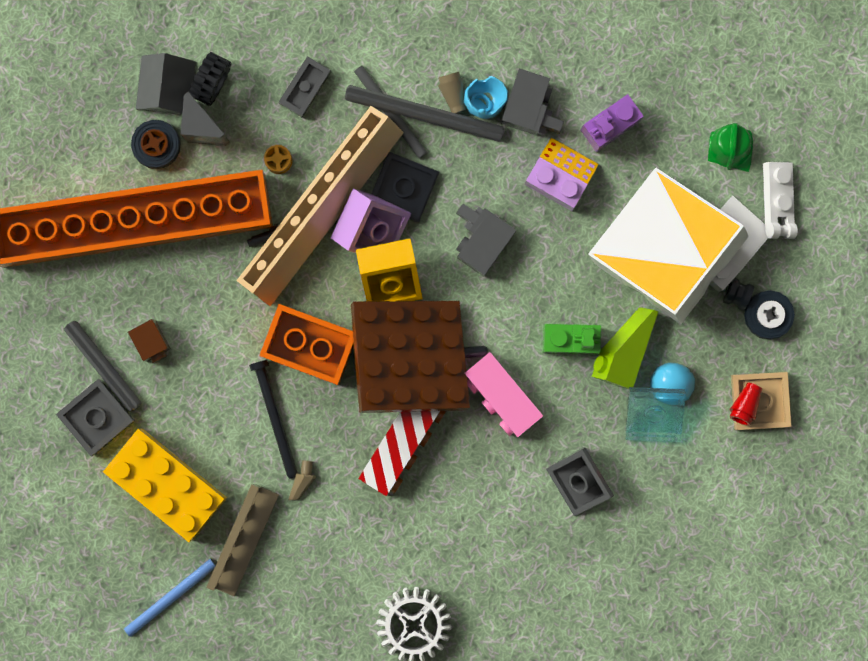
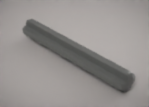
(102, 366)

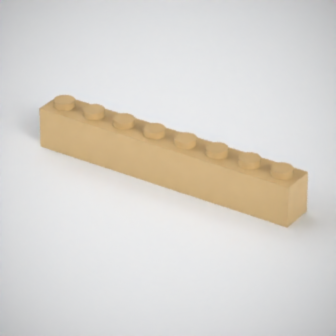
(320, 206)

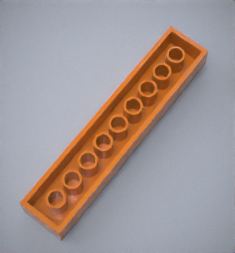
(134, 218)

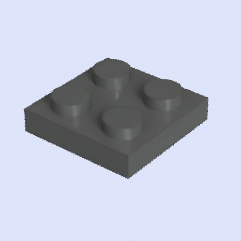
(95, 417)

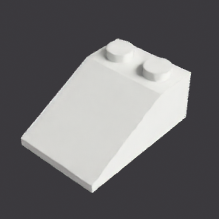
(757, 236)

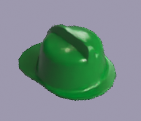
(731, 147)

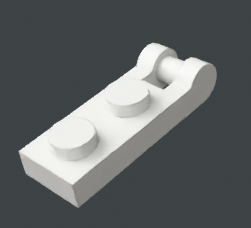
(779, 200)

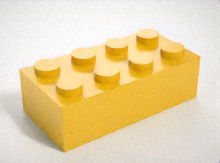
(165, 484)

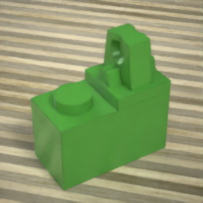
(571, 339)

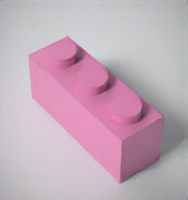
(502, 396)

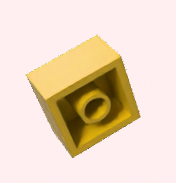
(389, 272)

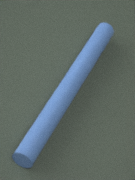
(170, 597)

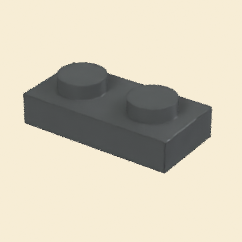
(304, 87)

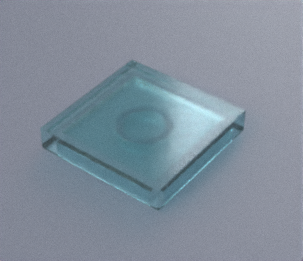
(655, 414)

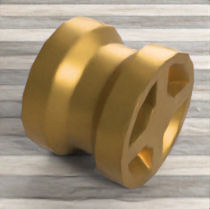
(277, 154)

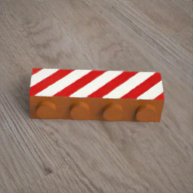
(397, 450)

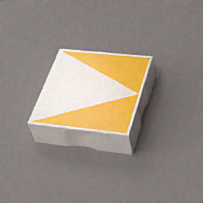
(668, 245)

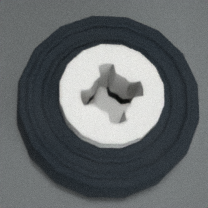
(760, 317)

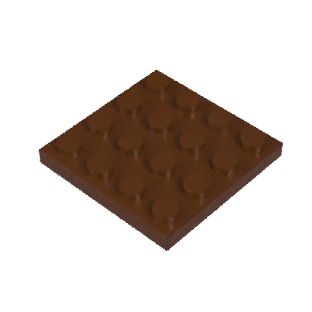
(409, 356)

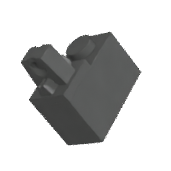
(525, 105)
(487, 240)

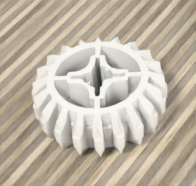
(433, 640)

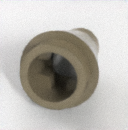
(453, 91)

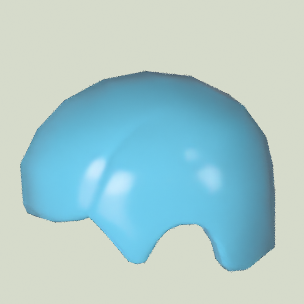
(475, 91)
(673, 377)

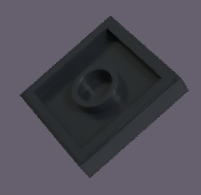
(405, 184)

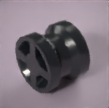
(738, 294)

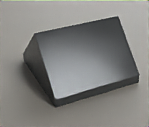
(164, 82)
(198, 126)
(579, 481)

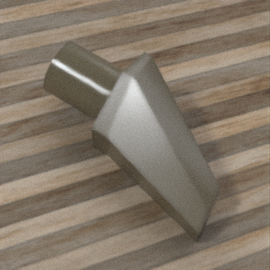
(302, 481)

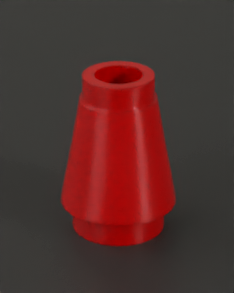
(746, 405)

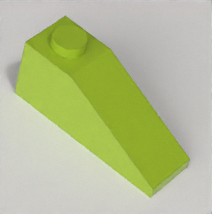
(624, 352)

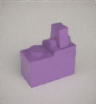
(611, 123)

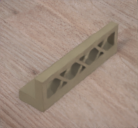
(243, 540)

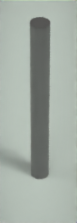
(408, 135)

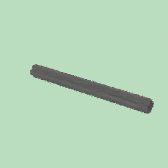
(424, 113)

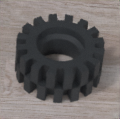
(210, 78)

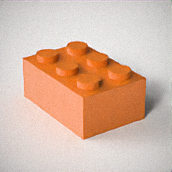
(308, 344)

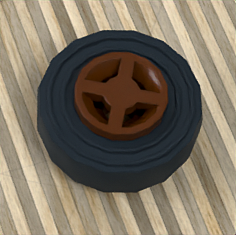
(149, 136)

